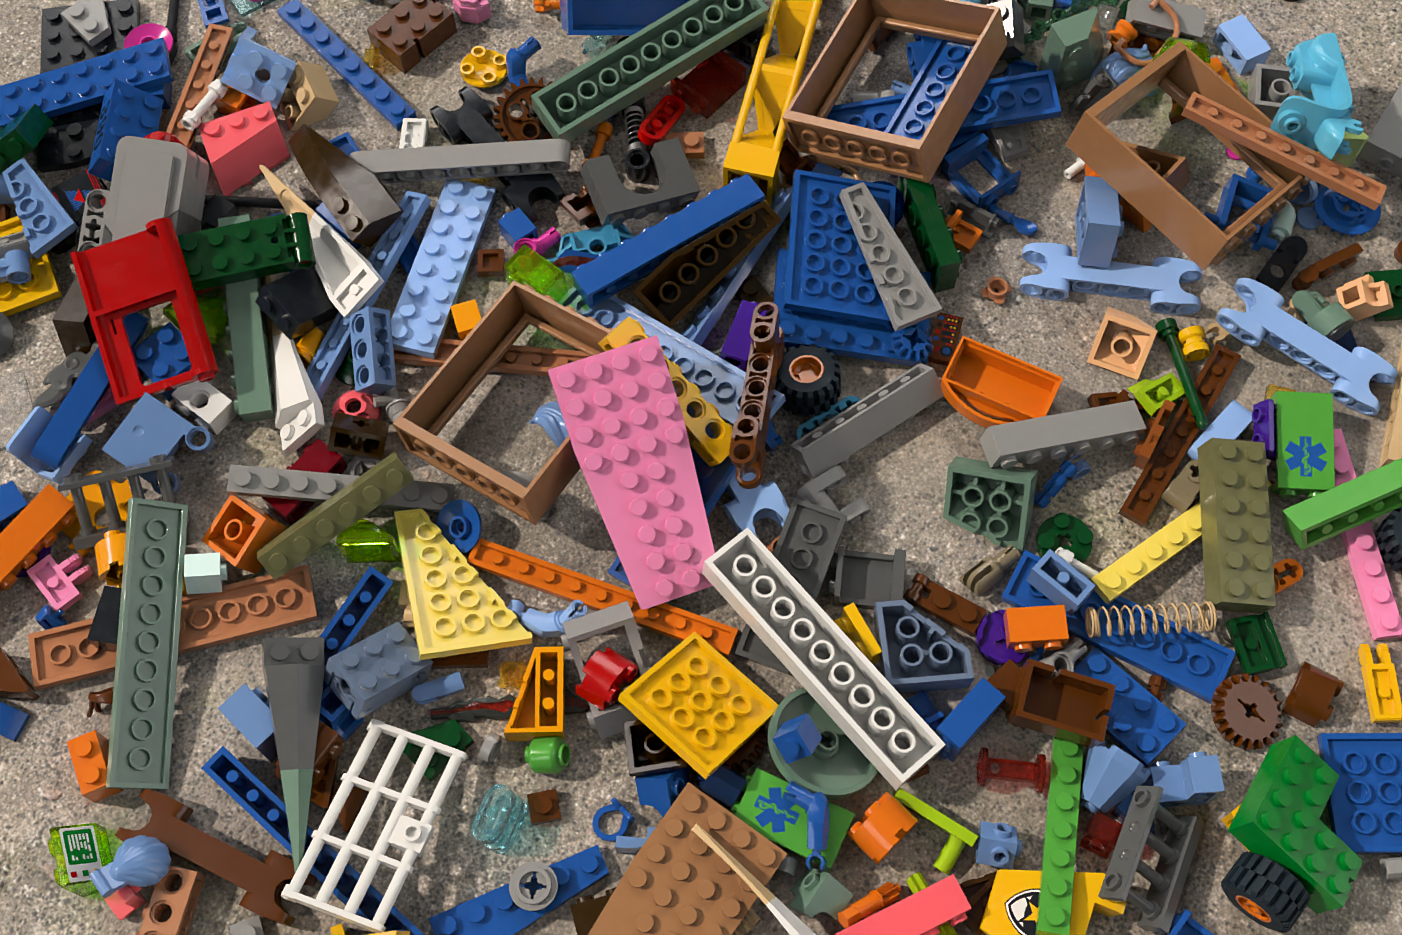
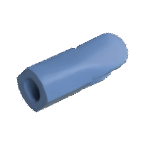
(439, 688)

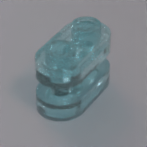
(499, 818)

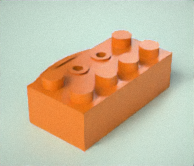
(996, 385)

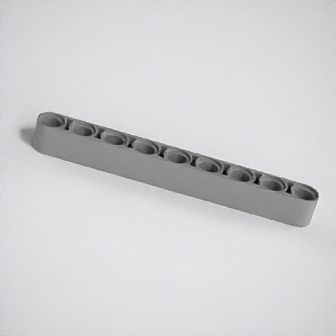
(467, 160)

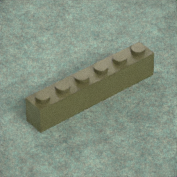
(334, 516)

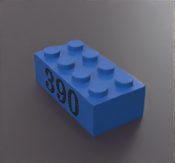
(123, 113)

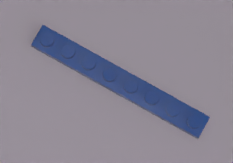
(346, 63)

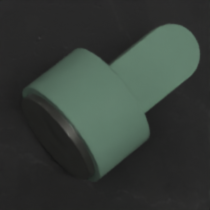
(1326, 318)

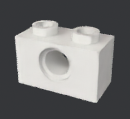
(214, 415)

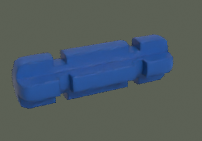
(1055, 483)

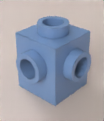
(997, 845)

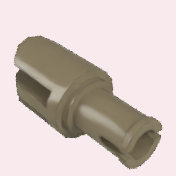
(989, 571)

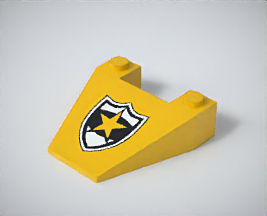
(1015, 898)

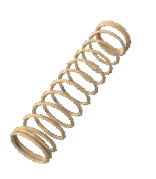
(1202, 616)

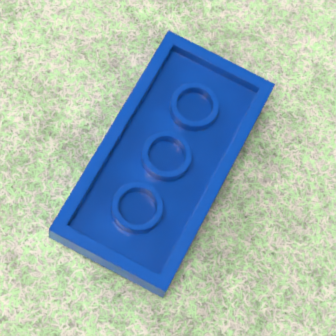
(1136, 717)

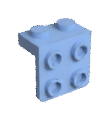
(26, 438)

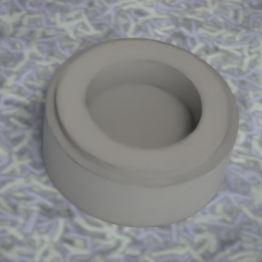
(490, 747)

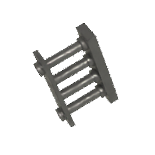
(89, 534)
(1172, 867)

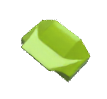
(1154, 392)

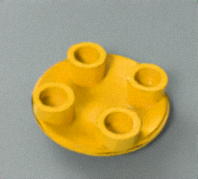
(483, 67)

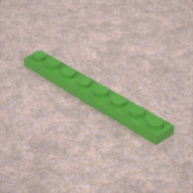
(1060, 839)

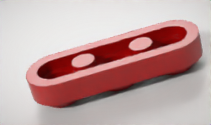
(661, 120)

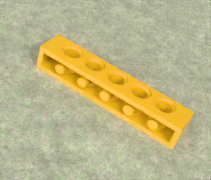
(711, 450)

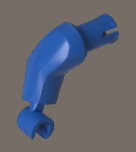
(517, 59)
(818, 819)

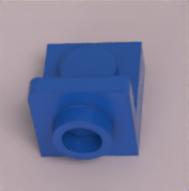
(926, 710)

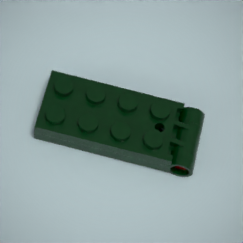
(930, 233)
(248, 250)

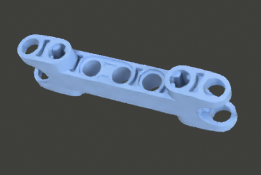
(1150, 283)
(1308, 347)
(751, 504)

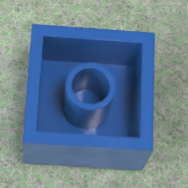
(163, 356)

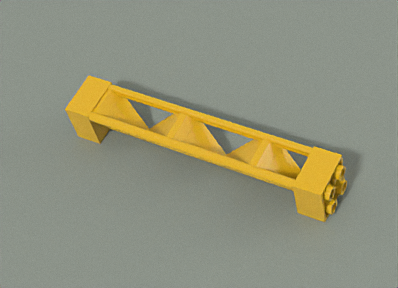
(773, 86)

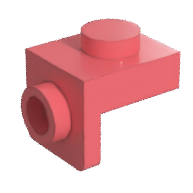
(125, 901)

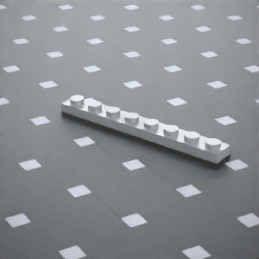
(322, 486)

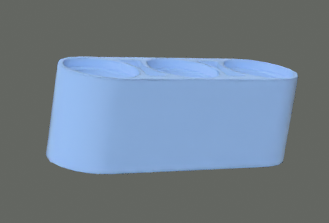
(1227, 425)

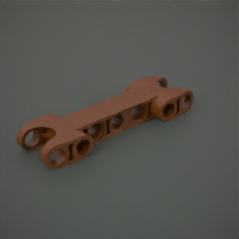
(764, 360)
(260, 879)

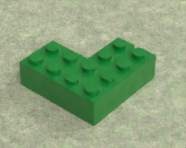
(1284, 824)

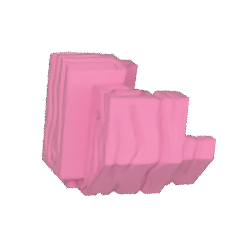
(472, 10)

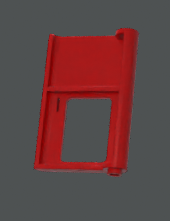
(134, 277)

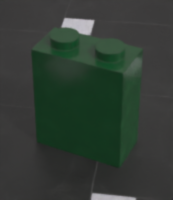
(22, 135)

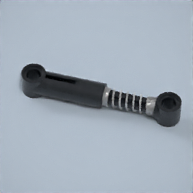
(636, 150)

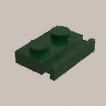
(1256, 644)

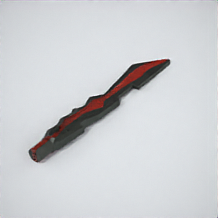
(496, 709)

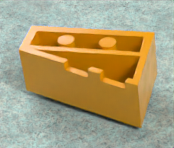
(541, 700)

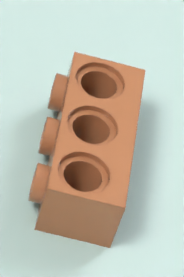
(182, 902)

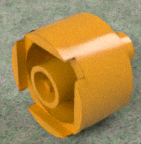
(110, 557)

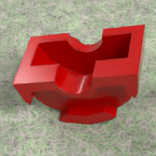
(604, 676)

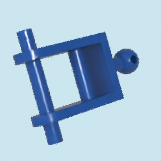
(1244, 194)

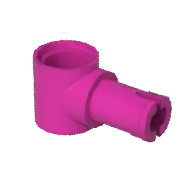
(541, 243)

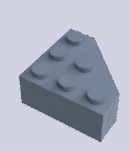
(918, 652)

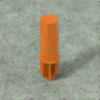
(874, 901)

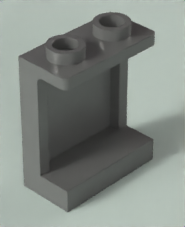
(866, 577)

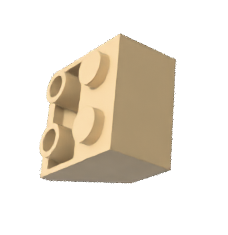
(308, 96)

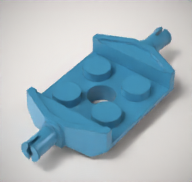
(607, 236)

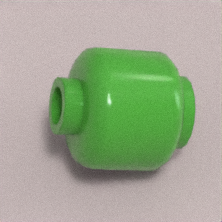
(547, 755)

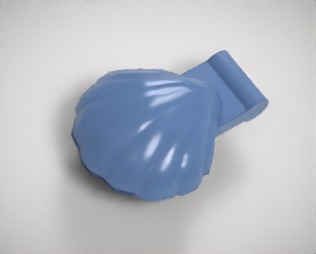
(137, 863)

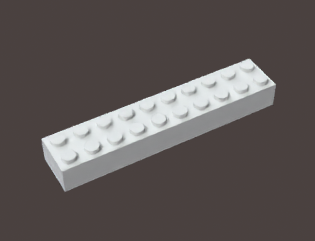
(822, 658)

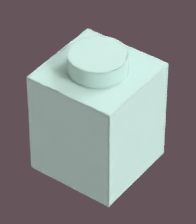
(204, 573)

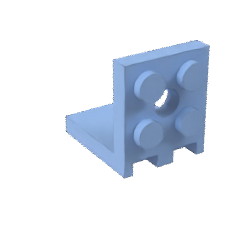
(245, 61)

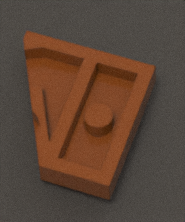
(1154, 430)

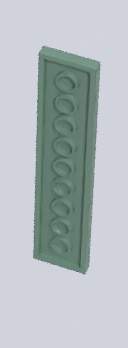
(147, 646)

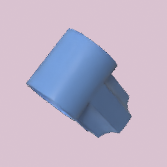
(15, 267)

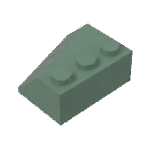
(1073, 49)
(991, 500)

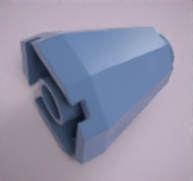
(1109, 777)

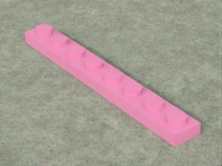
(1366, 560)

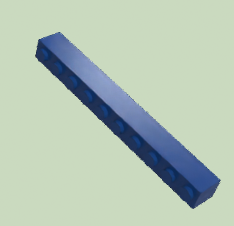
(272, 815)

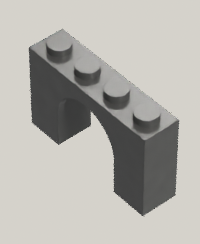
(617, 203)

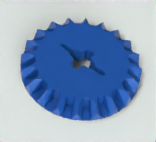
(1355, 221)

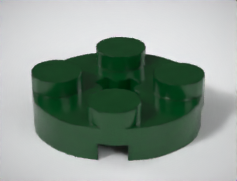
(1064, 526)

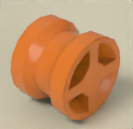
(1122, 29)

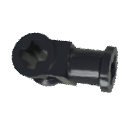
(746, 47)

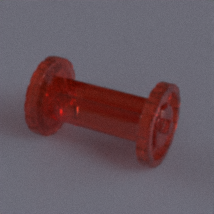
(1012, 770)

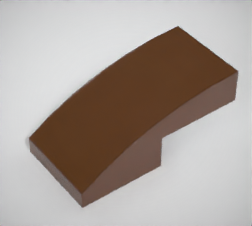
(791, 160)

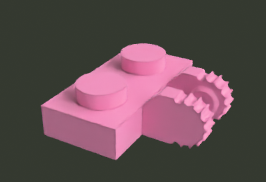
(54, 582)

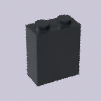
(297, 302)

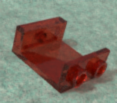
(710, 83)

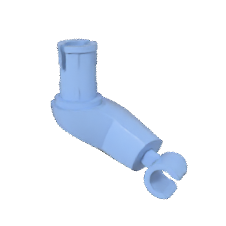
(545, 624)

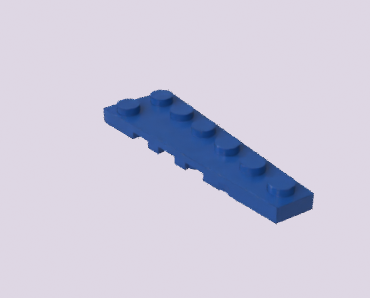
(499, 915)

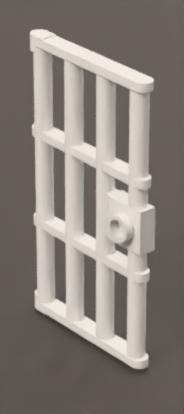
(398, 832)

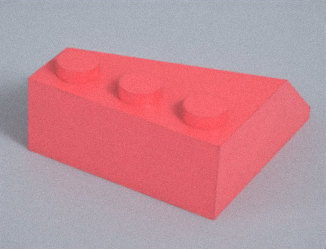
(242, 143)

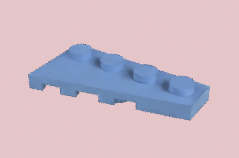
(40, 212)

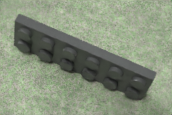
(806, 553)

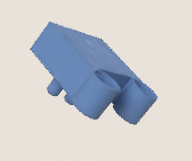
(153, 431)

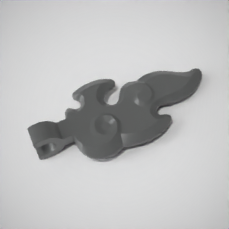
(62, 376)

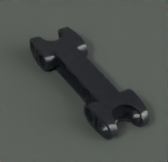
(473, 127)

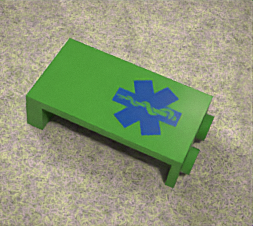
(1303, 443)
(783, 820)

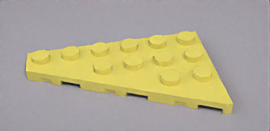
(447, 597)

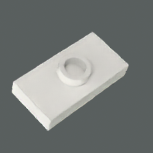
(414, 133)

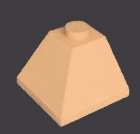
(1122, 343)

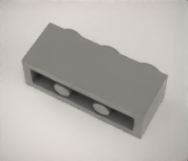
(1160, 25)

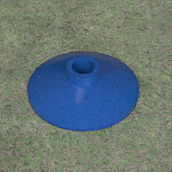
(453, 518)

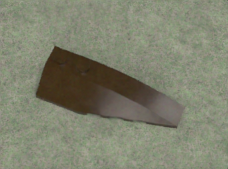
(345, 187)
(701, 264)

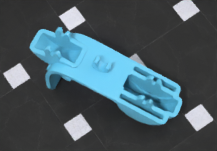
(1326, 112)

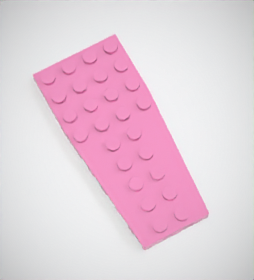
(638, 466)

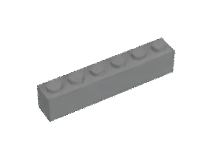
(867, 420)
(1062, 434)

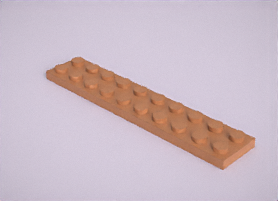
(205, 621)

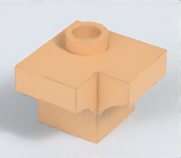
(1364, 297)

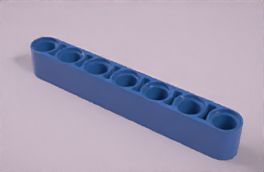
(81, 402)

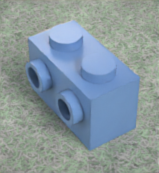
(1060, 582)

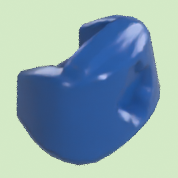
(49, 618)

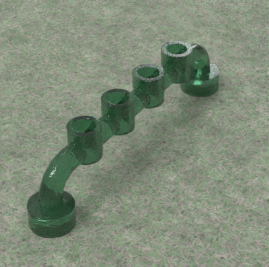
(1039, 27)

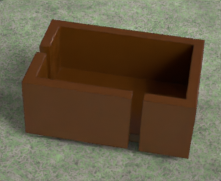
(408, 22)
(1062, 705)

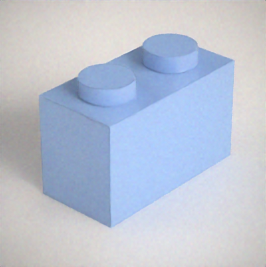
(1241, 44)

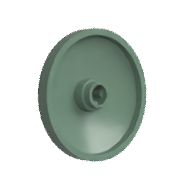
(835, 765)

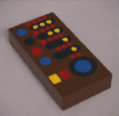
(945, 338)

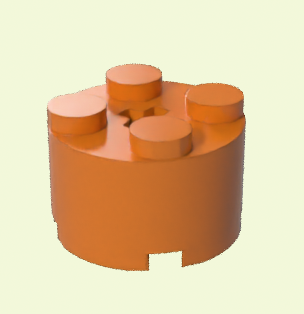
(882, 827)

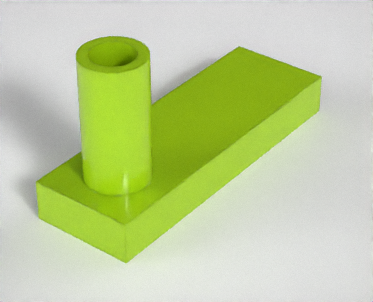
(958, 837)

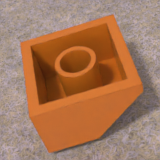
(240, 532)

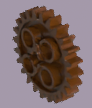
(515, 127)

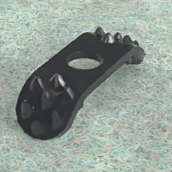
(1287, 257)

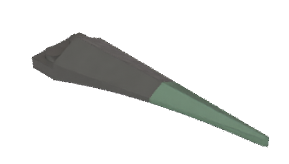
(294, 688)

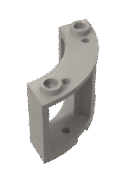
(612, 719)

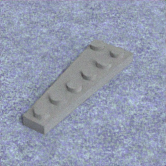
(893, 271)

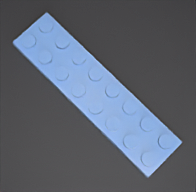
(440, 267)

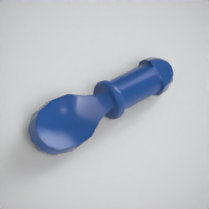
(1022, 225)

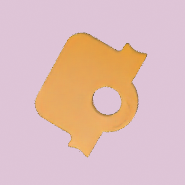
(95, 504)

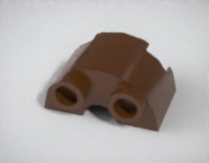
(581, 208)
(1312, 695)

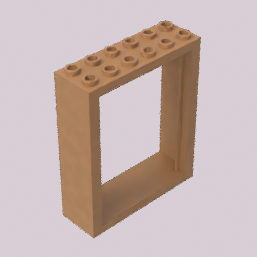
(1178, 75)
(878, 150)
(467, 369)

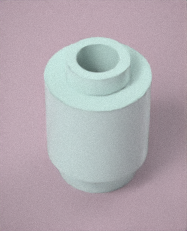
(1282, 224)

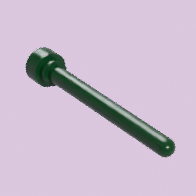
(1168, 332)

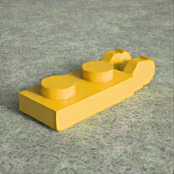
(1380, 685)

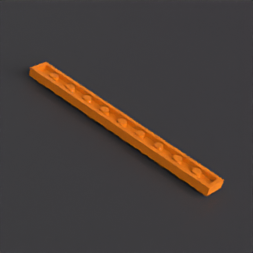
(597, 594)

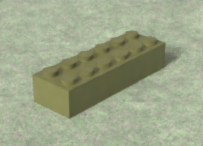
(1236, 526)

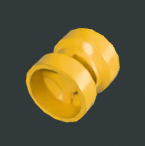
(1193, 342)

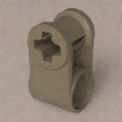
(1183, 488)

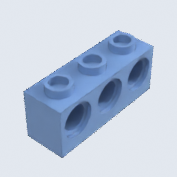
(372, 350)

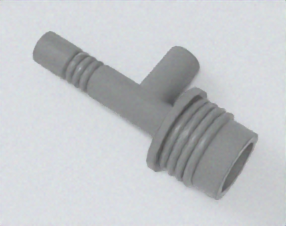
(394, 403)

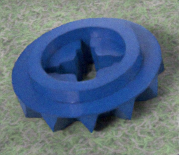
(901, 343)

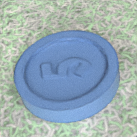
(1307, 218)

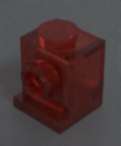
(1101, 835)

